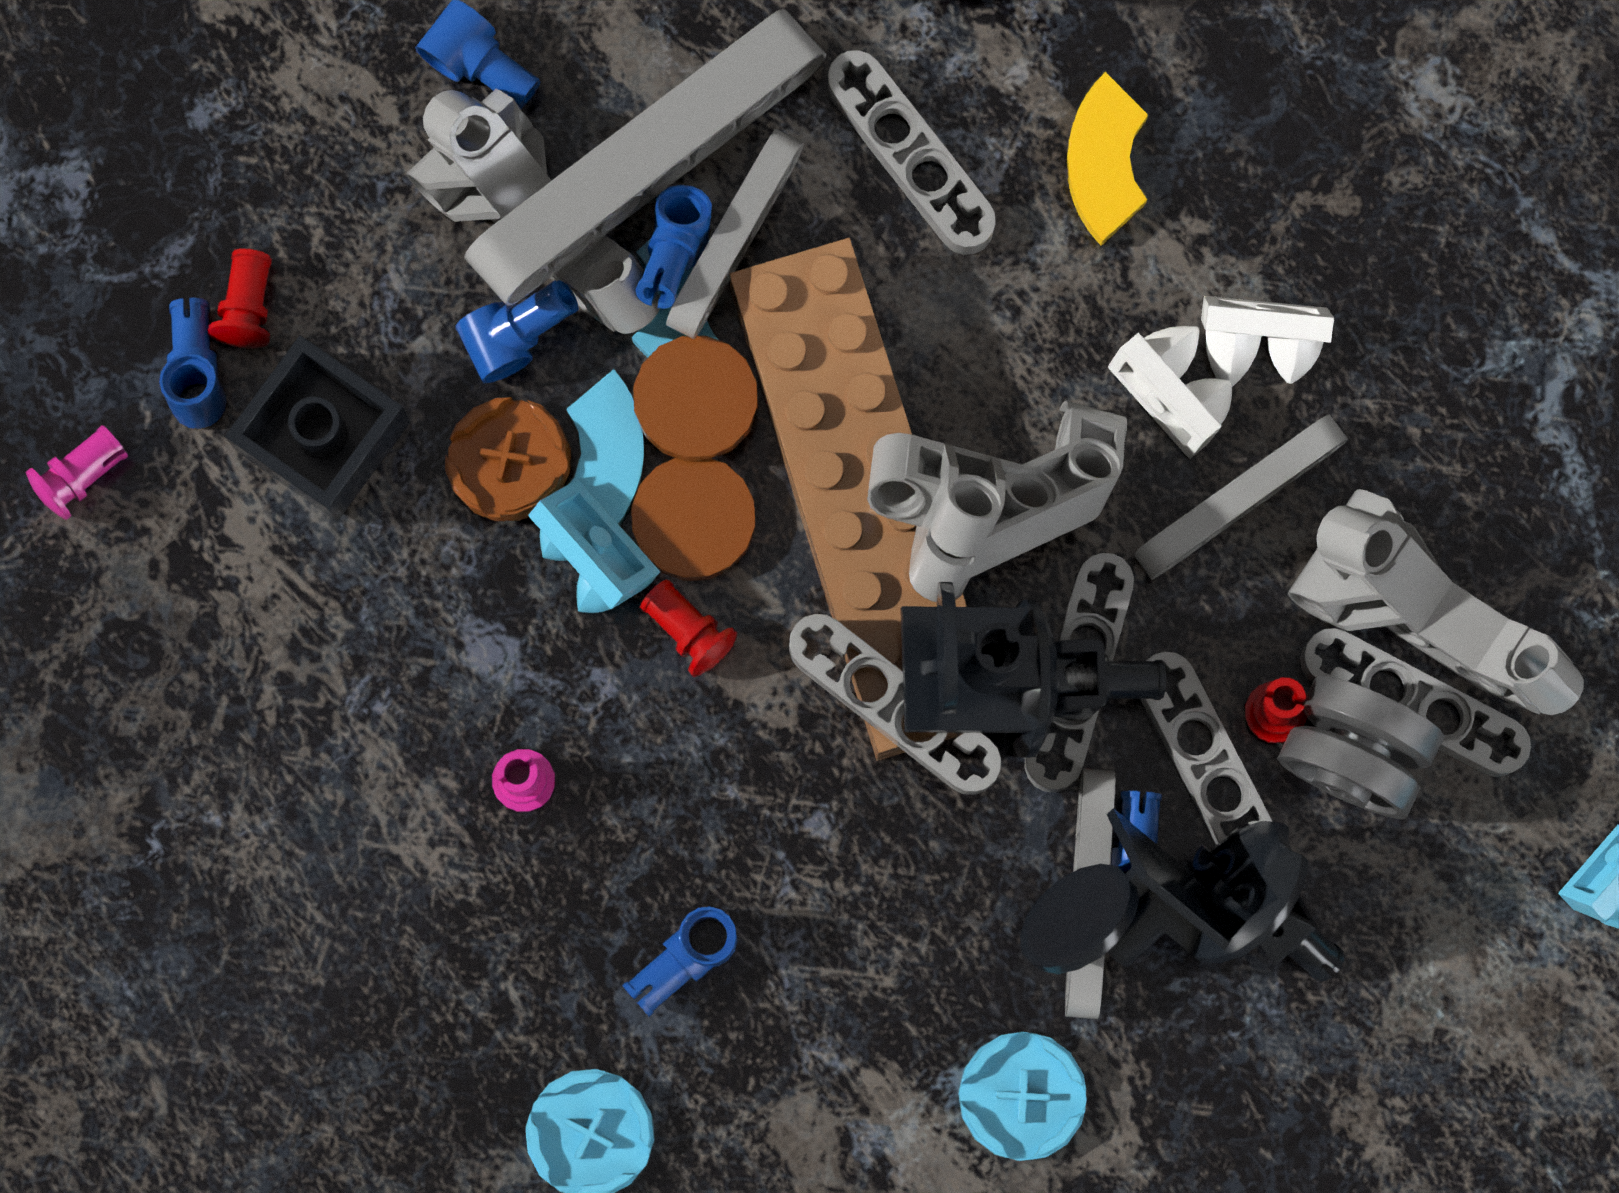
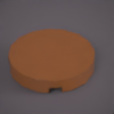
(695, 398)
(507, 458)
(693, 518)

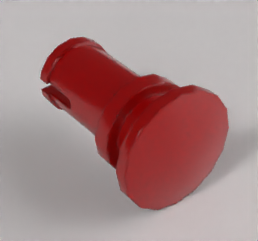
(243, 307)
(692, 631)
(1275, 709)

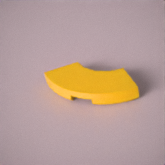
(1100, 159)

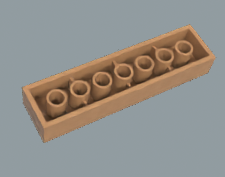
(828, 408)

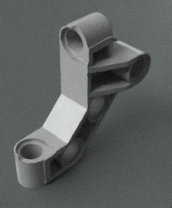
(493, 161)
(987, 509)
(1381, 573)

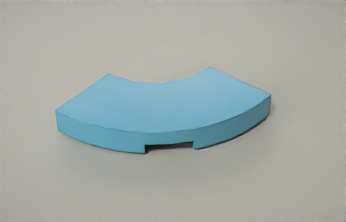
(609, 445)

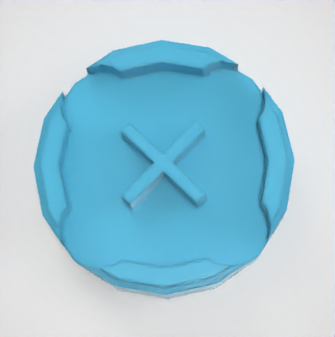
(1022, 1096)
(590, 1133)

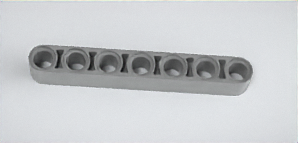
(644, 157)

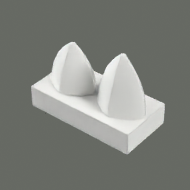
(1236, 330)
(1152, 374)

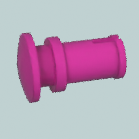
(76, 471)
(523, 780)

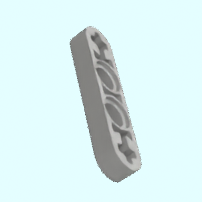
(918, 147)
(734, 234)
(1240, 496)
(1117, 603)
(1418, 694)
(887, 712)
(1216, 762)
(1091, 848)

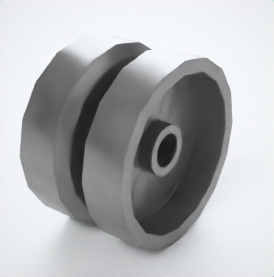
(1361, 747)

